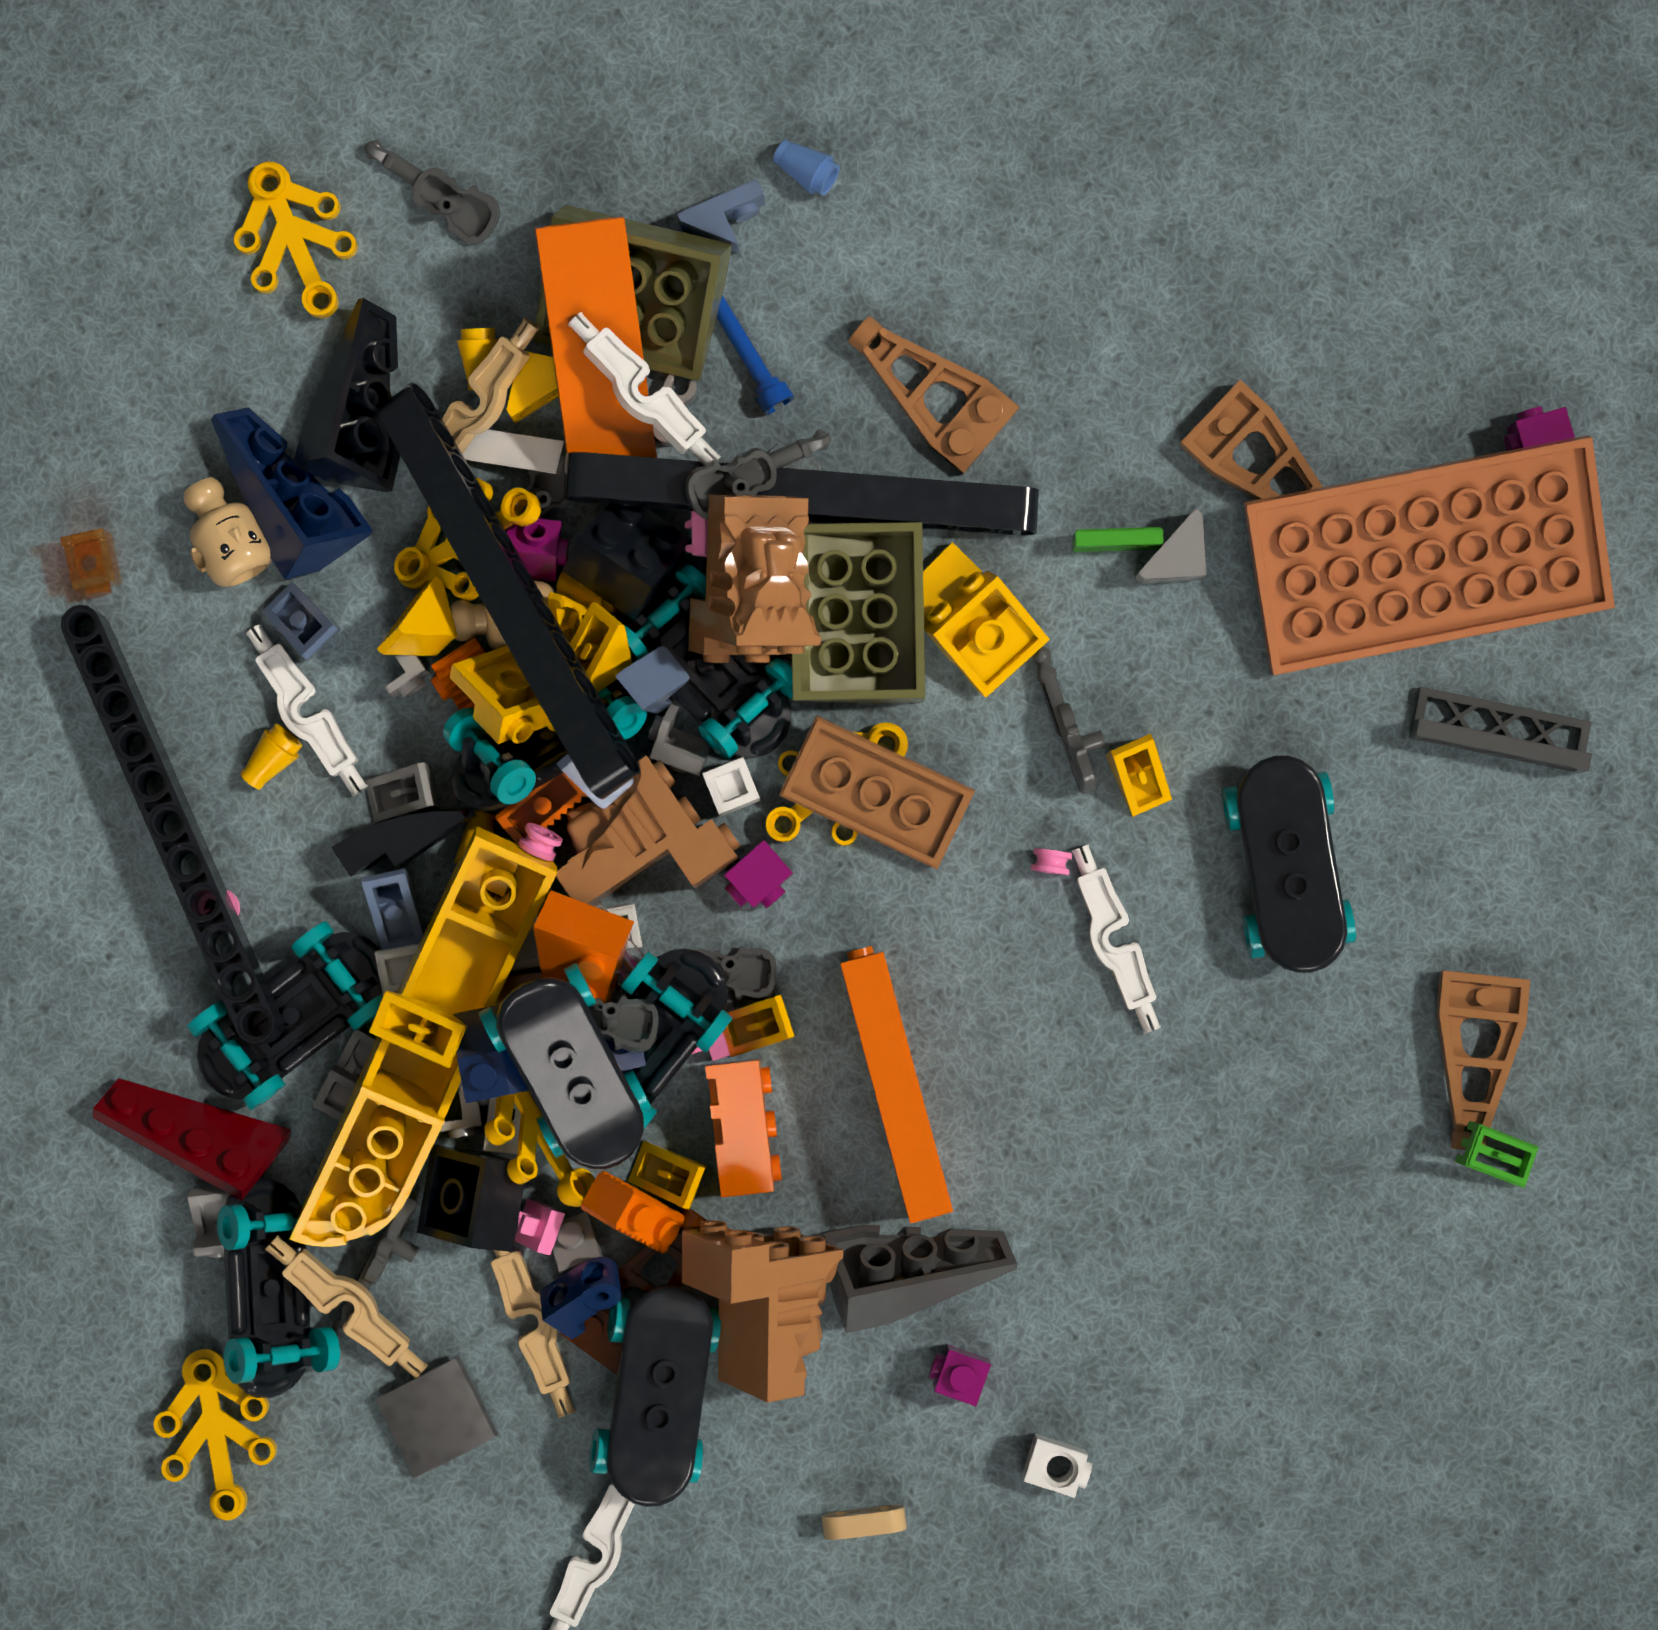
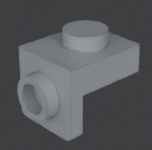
(411, 680)
(675, 747)
(471, 1117)
(204, 1208)
(575, 1243)

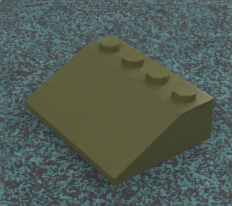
(675, 289)
(867, 613)

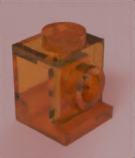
(106, 572)

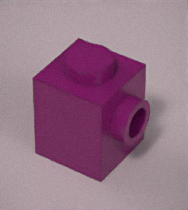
(1537, 428)
(541, 547)
(758, 877)
(959, 1374)

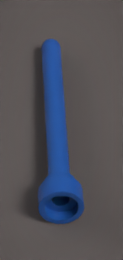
(769, 388)

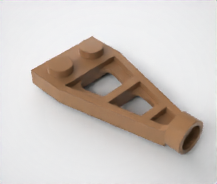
(974, 425)
(1227, 426)
(1483, 998)

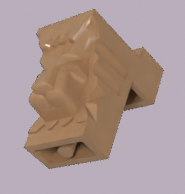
(754, 581)
(637, 833)
(766, 1301)

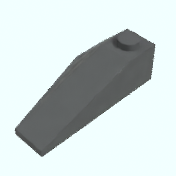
(900, 1275)

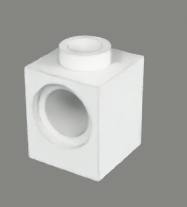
(731, 787)
(1039, 1455)

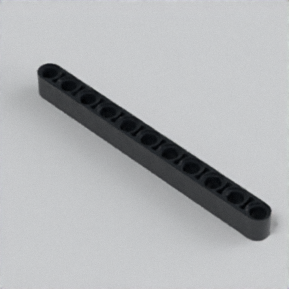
(831, 495)
(508, 592)
(156, 809)

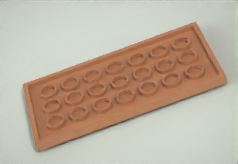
(1430, 554)

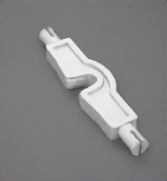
(628, 371)
(292, 692)
(1124, 961)
(584, 1575)

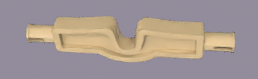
(490, 383)
(327, 1290)
(537, 1345)

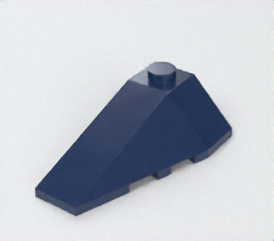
(294, 511)
(493, 1074)

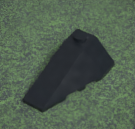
(342, 430)

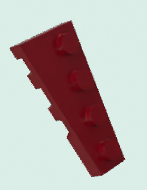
(198, 1137)

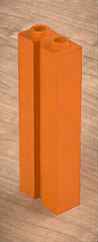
(590, 272)
(895, 1085)

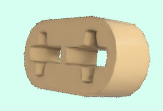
(864, 1522)

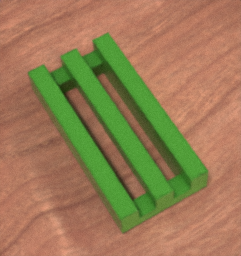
(1117, 539)
(1474, 1146)

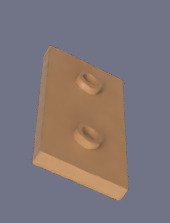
(876, 792)

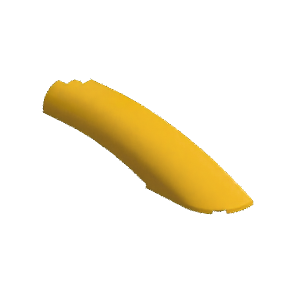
(400, 1094)

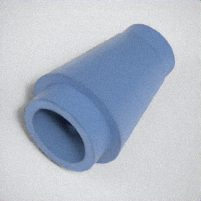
(808, 167)

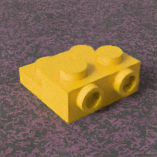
(985, 631)
(501, 696)

